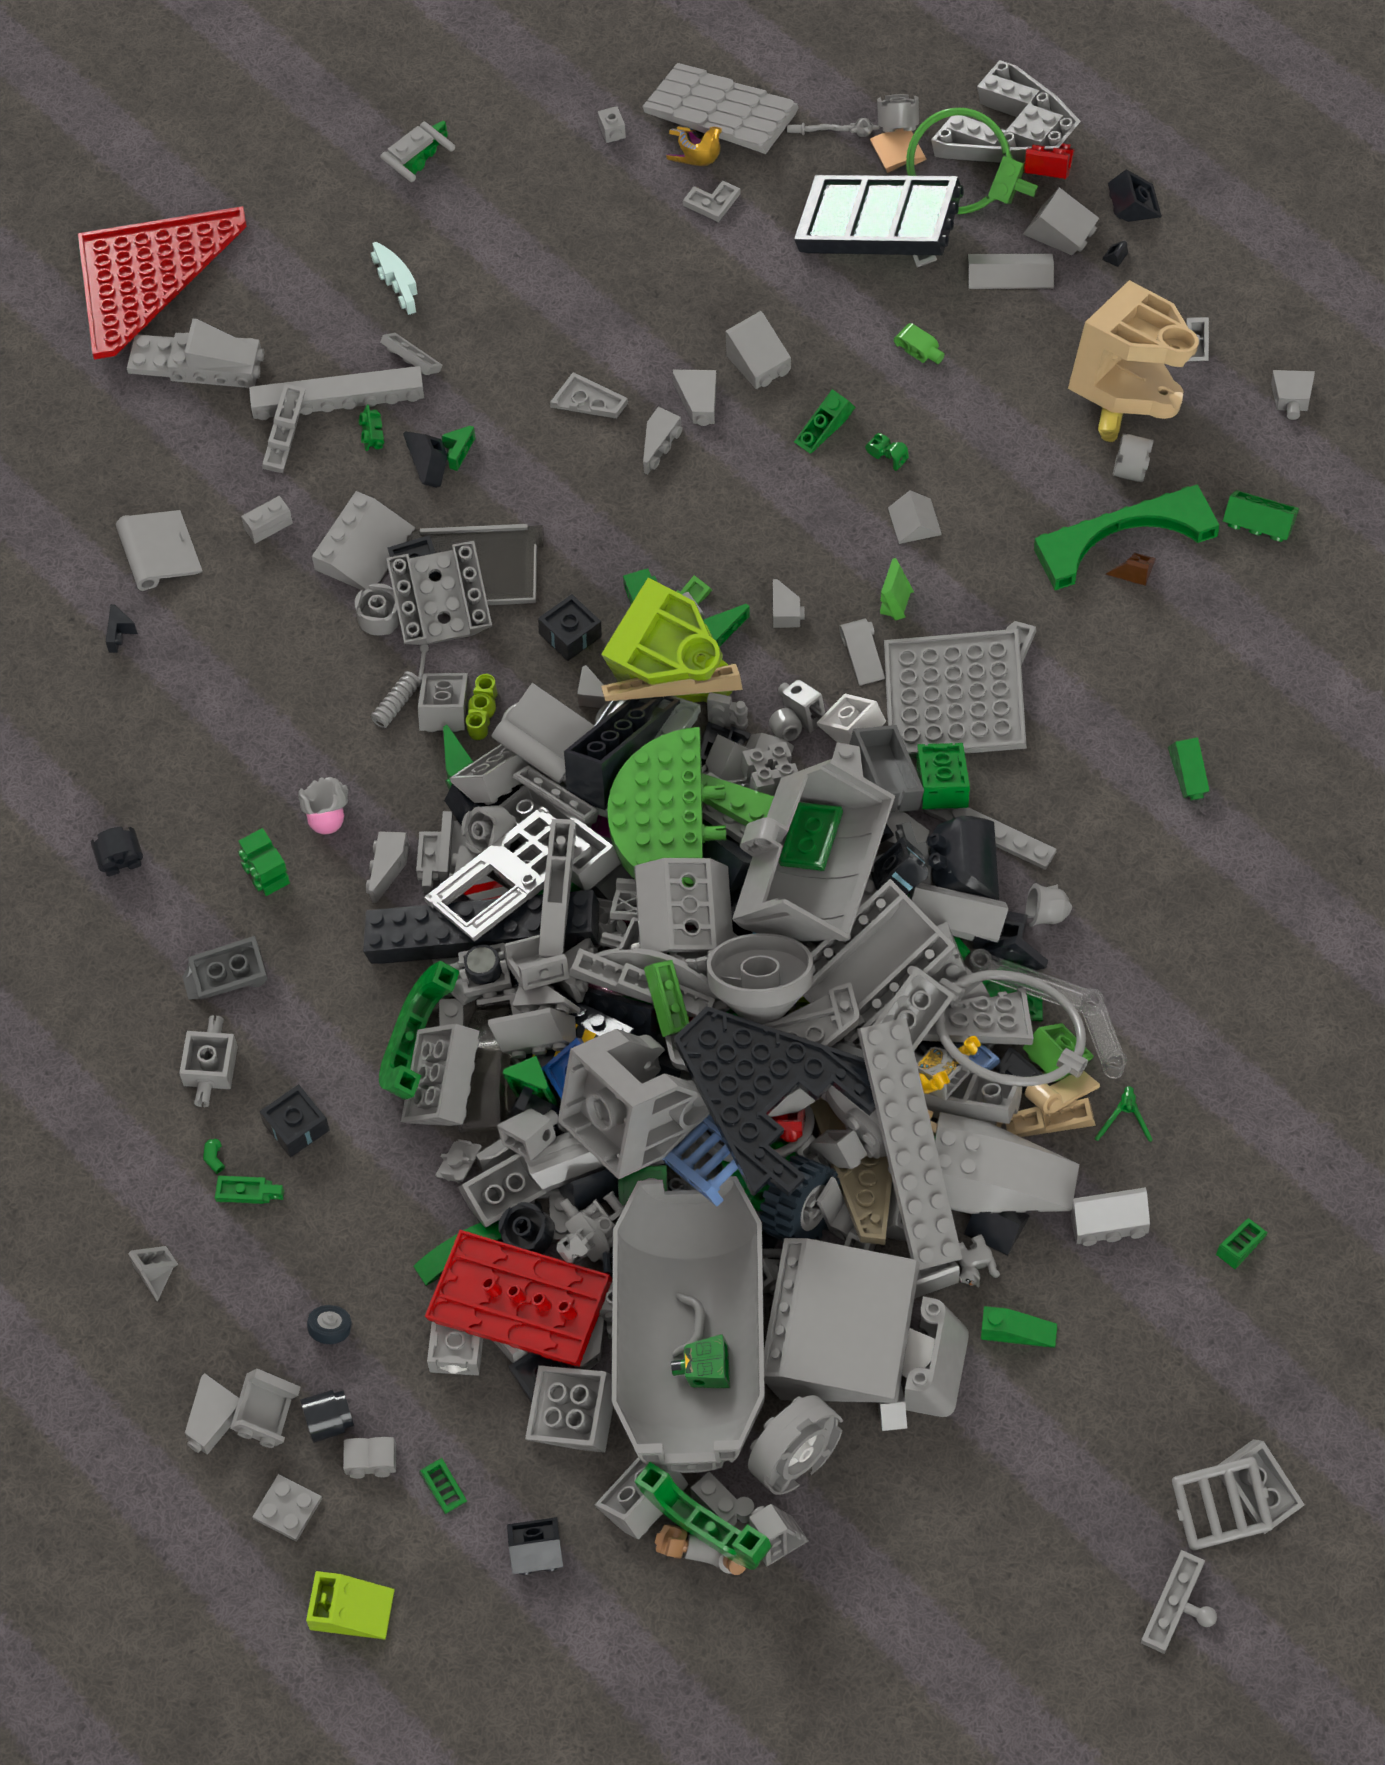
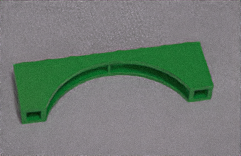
(1179, 511)

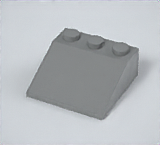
(571, 1408)

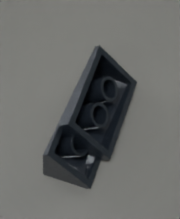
(732, 856)

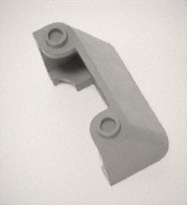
(936, 1389)

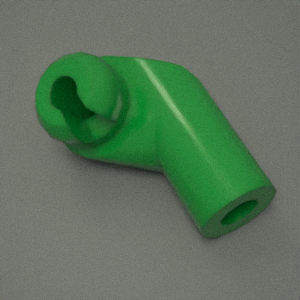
(210, 1155)

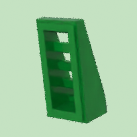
(1230, 1253)
(433, 1467)

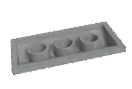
(1011, 271)

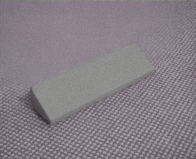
(557, 795)

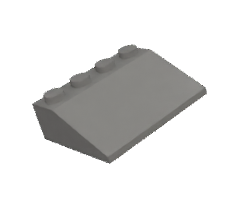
(358, 542)
(446, 1063)

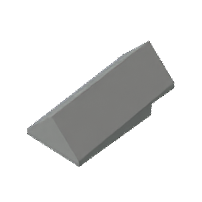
(965, 913)

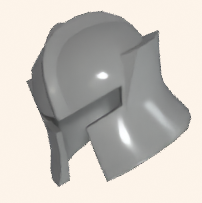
(1047, 905)

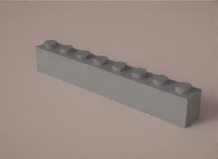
(343, 391)

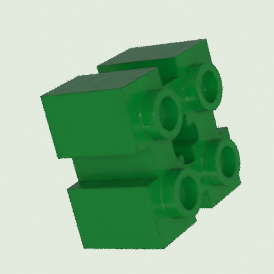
(263, 862)

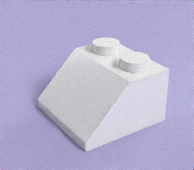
(848, 714)

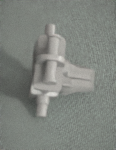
(589, 1230)

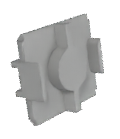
(458, 1160)

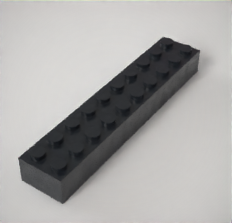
(427, 934)

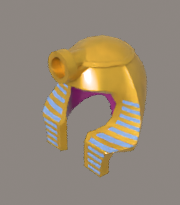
(699, 151)

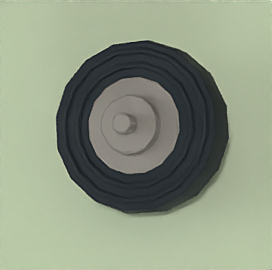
(329, 1324)

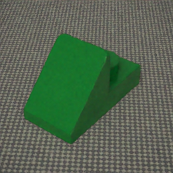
(458, 444)

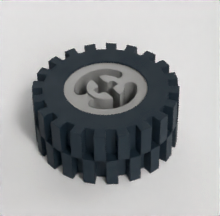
(799, 1213)

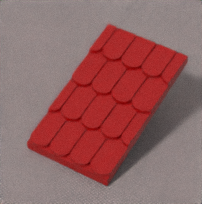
(519, 1298)

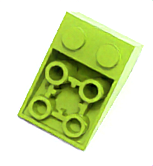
(349, 1606)

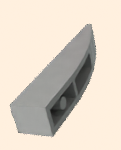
(557, 887)

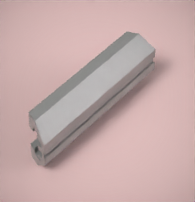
(563, 1163)

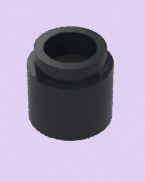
(327, 1414)

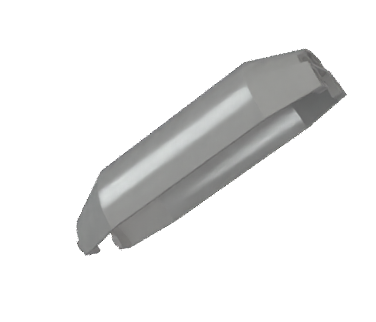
(703, 1251)

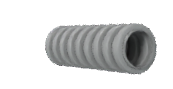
(396, 699)

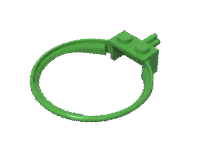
(1010, 171)

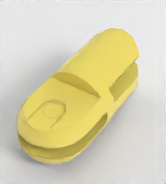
(1109, 425)

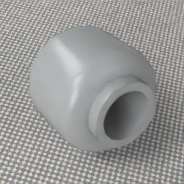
(785, 724)

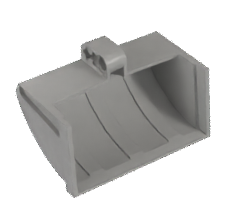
(807, 901)

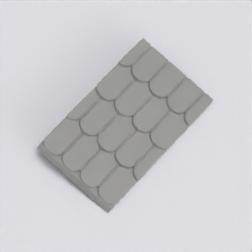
(708, 100)

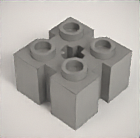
(767, 767)

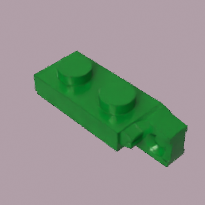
(247, 1190)

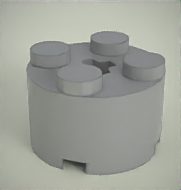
(898, 112)
(1132, 457)
(377, 610)
(486, 826)

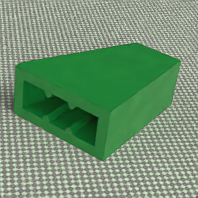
(1189, 768)

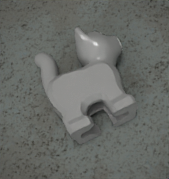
(976, 1258)

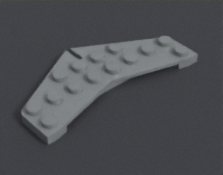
(820, 1021)

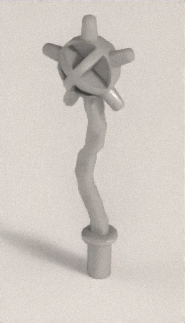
(862, 127)

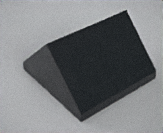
(592, 1187)
(997, 1229)

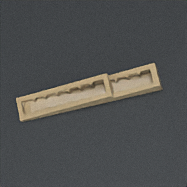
(723, 679)

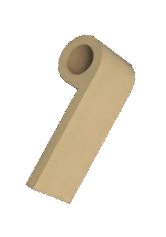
(1061, 1093)

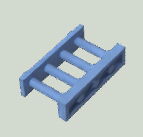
(698, 1177)

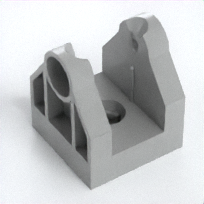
(621, 1108)

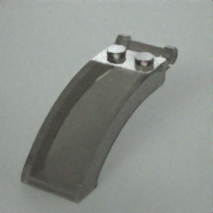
(488, 1094)

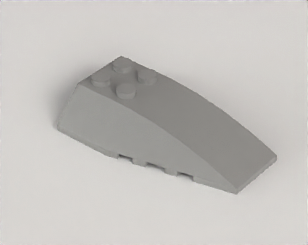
(999, 1170)

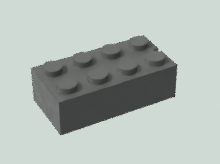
(889, 765)

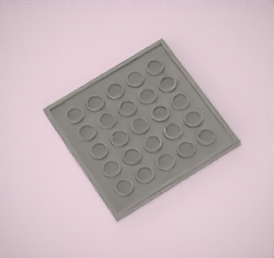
(957, 690)

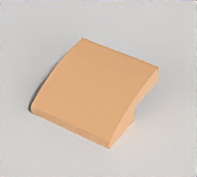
(893, 148)

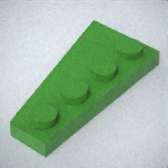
(740, 802)

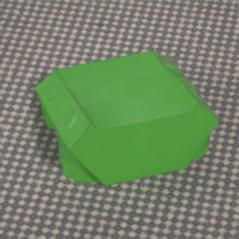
(895, 592)

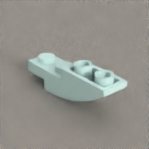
(395, 274)

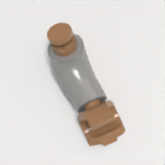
(673, 1543)

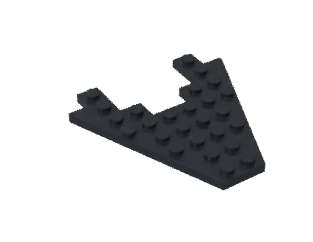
(748, 1072)

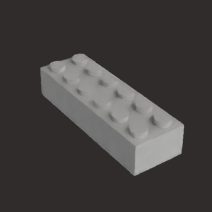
(592, 866)

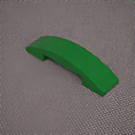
(433, 1263)

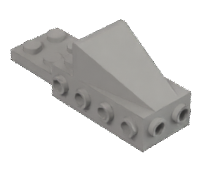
(198, 357)

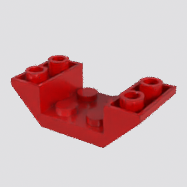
(1049, 163)

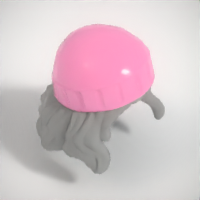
(324, 804)

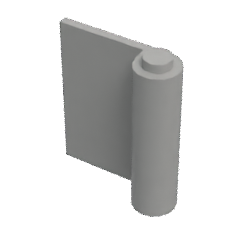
(157, 547)
(541, 731)

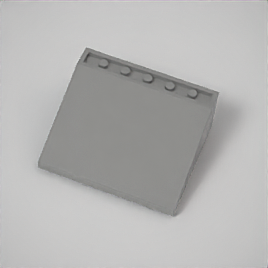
(839, 1323)

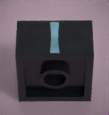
(569, 627)
(902, 865)
(294, 1120)

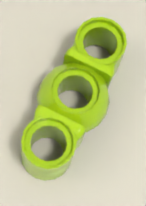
(481, 698)

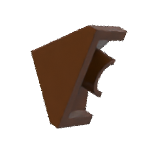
(1135, 569)

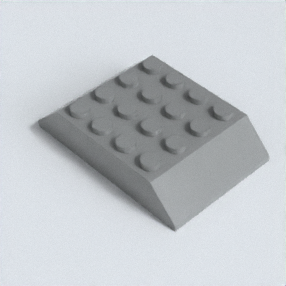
(881, 953)

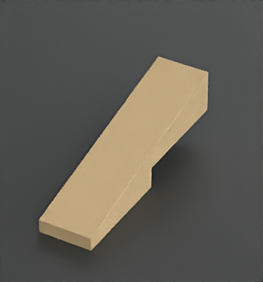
(1035, 1121)

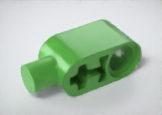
(919, 344)

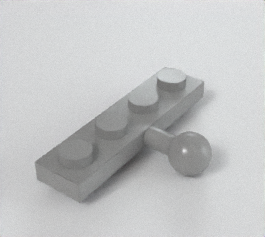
(1175, 1602)

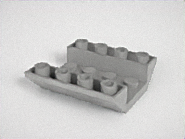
(457, 593)
(668, 905)

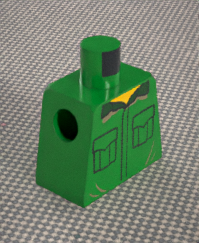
(705, 1363)

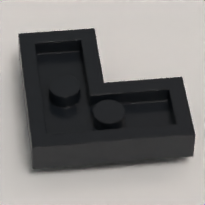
(1017, 950)

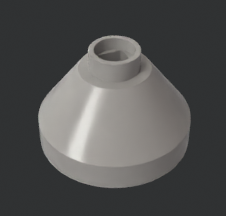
(760, 975)

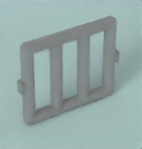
(1217, 1535)

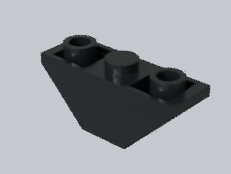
(428, 457)

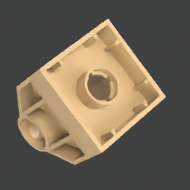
(1126, 353)

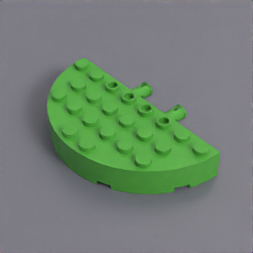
(659, 801)

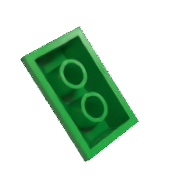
(1260, 515)

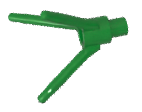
(1128, 1105)

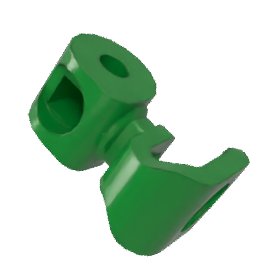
(881, 445)

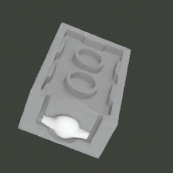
(453, 1351)

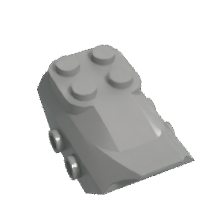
(855, 1119)

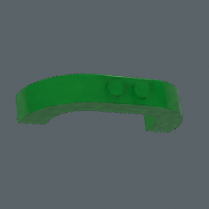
(396, 1063)
(741, 1547)

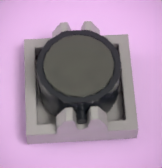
(484, 969)

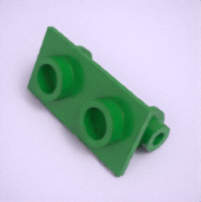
(370, 421)

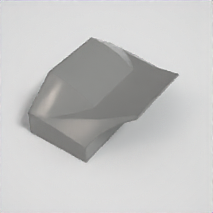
(493, 1155)

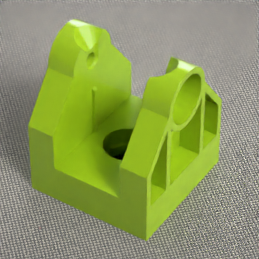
(663, 641)

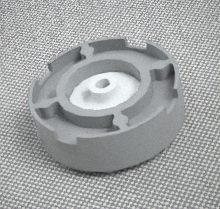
(794, 1443)

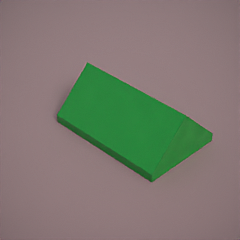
(530, 1074)

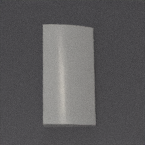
(920, 1002)

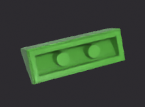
(666, 997)

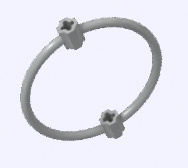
(1069, 1061)

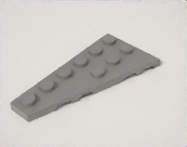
(992, 1020)

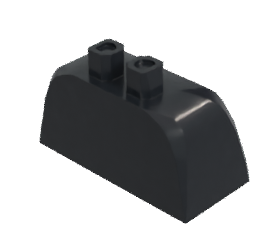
(965, 856)

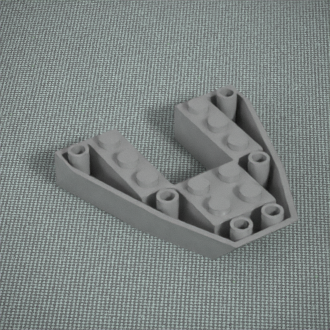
(1008, 89)

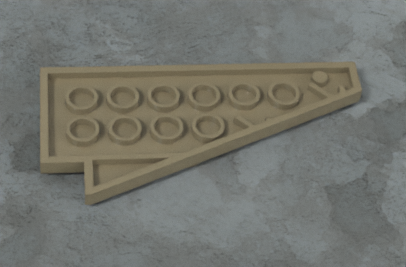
(864, 1188)

